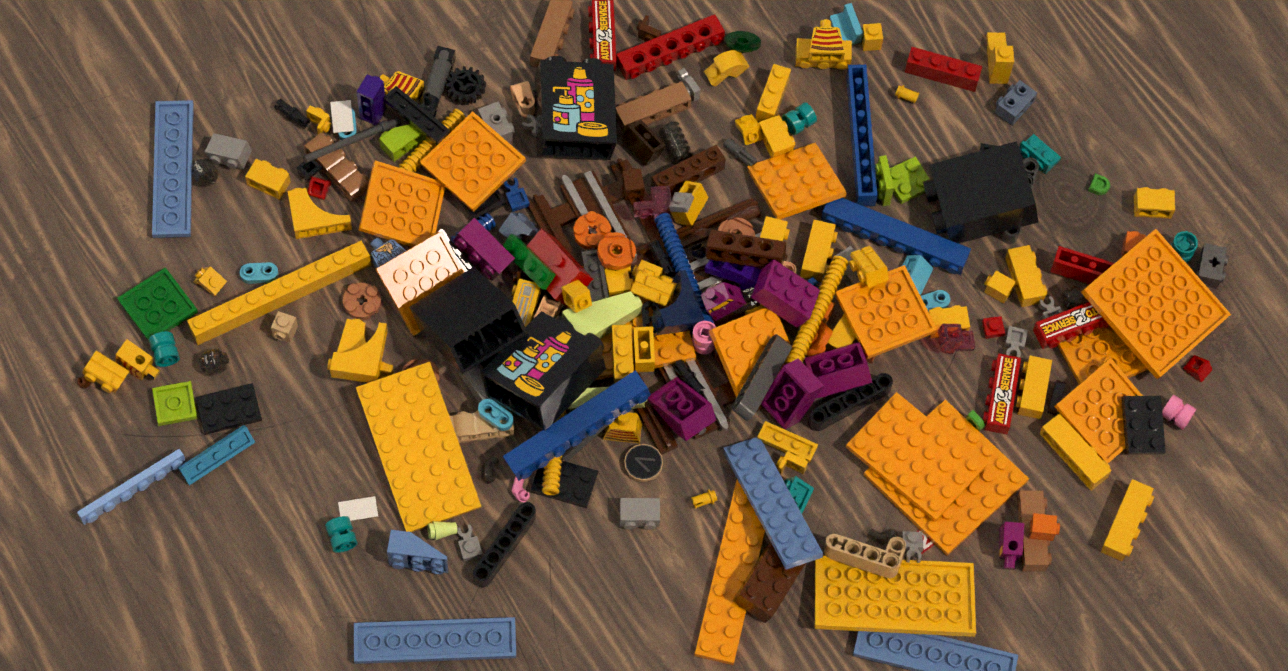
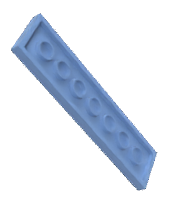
(173, 169)
(772, 503)
(434, 640)
(930, 653)

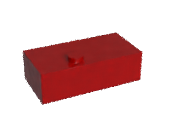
(560, 262)

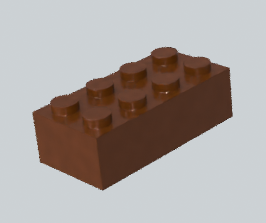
(766, 585)

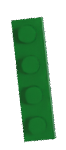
(529, 262)

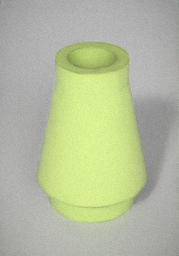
(439, 530)

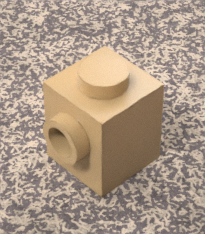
(284, 327)

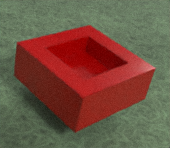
(993, 327)

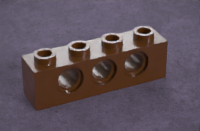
(692, 169)
(744, 249)

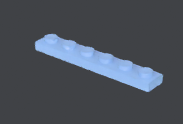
(127, 489)

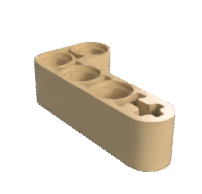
(835, 543)

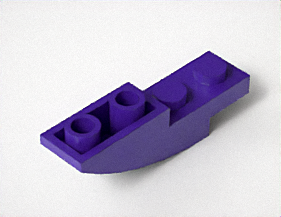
(742, 274)

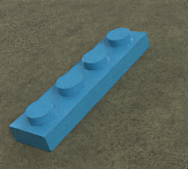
(216, 455)

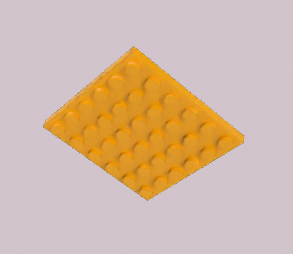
(1156, 303)
(979, 500)

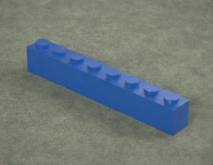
(861, 135)
(896, 234)
(577, 425)

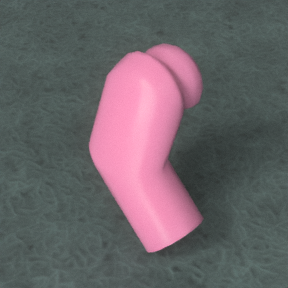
(518, 490)

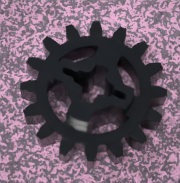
(467, 87)

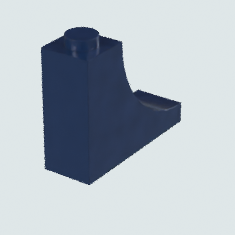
(683, 311)

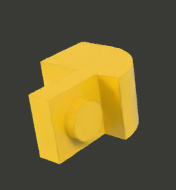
(726, 64)

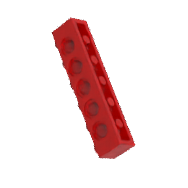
(709, 26)

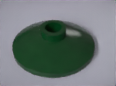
(742, 41)

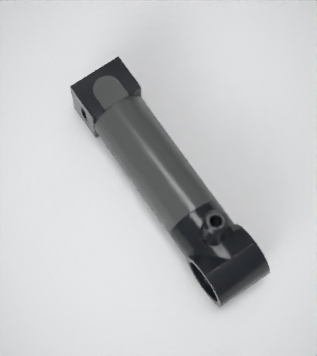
(443, 62)

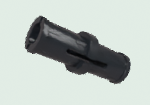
(292, 113)
(661, 259)
(688, 377)

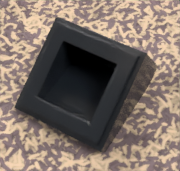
(308, 169)

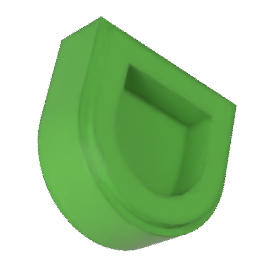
(1099, 185)
(975, 420)

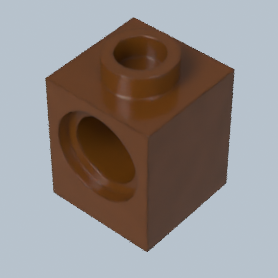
(633, 183)

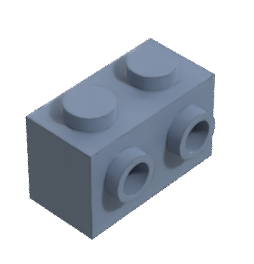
(1016, 102)

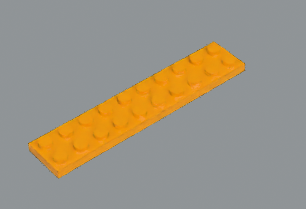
(736, 558)

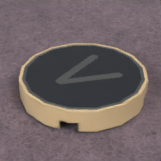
(643, 463)

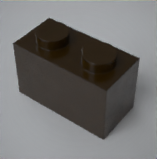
(643, 142)

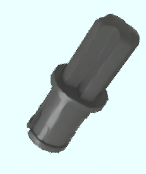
(739, 152)

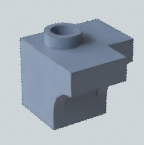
(518, 225)

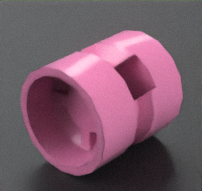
(701, 338)
(1178, 412)

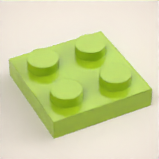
(908, 179)
(884, 181)
(174, 403)

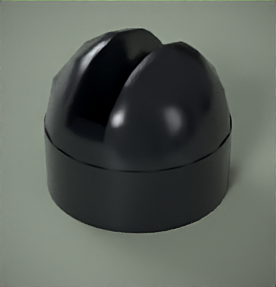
(698, 251)

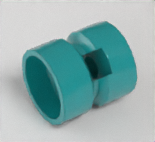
(800, 118)
(1185, 245)
(164, 349)
(341, 534)

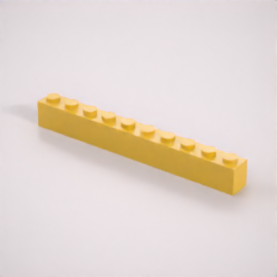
(279, 292)

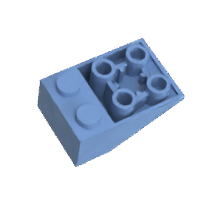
(410, 551)

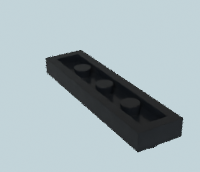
(416, 115)

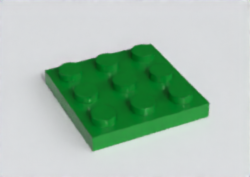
(157, 304)

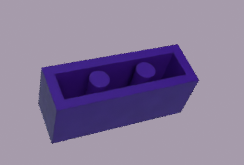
(370, 99)

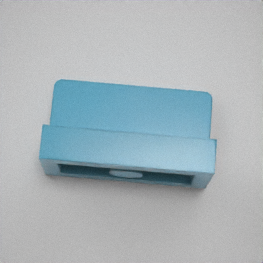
(848, 24)
(918, 270)

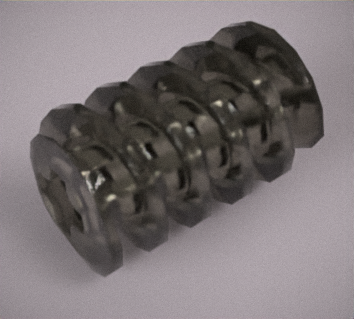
(675, 145)

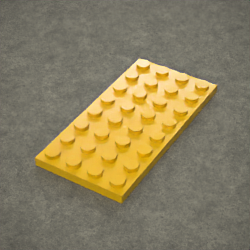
(418, 447)
(918, 600)

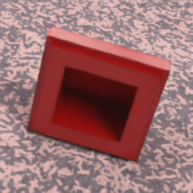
(318, 187)
(1198, 368)

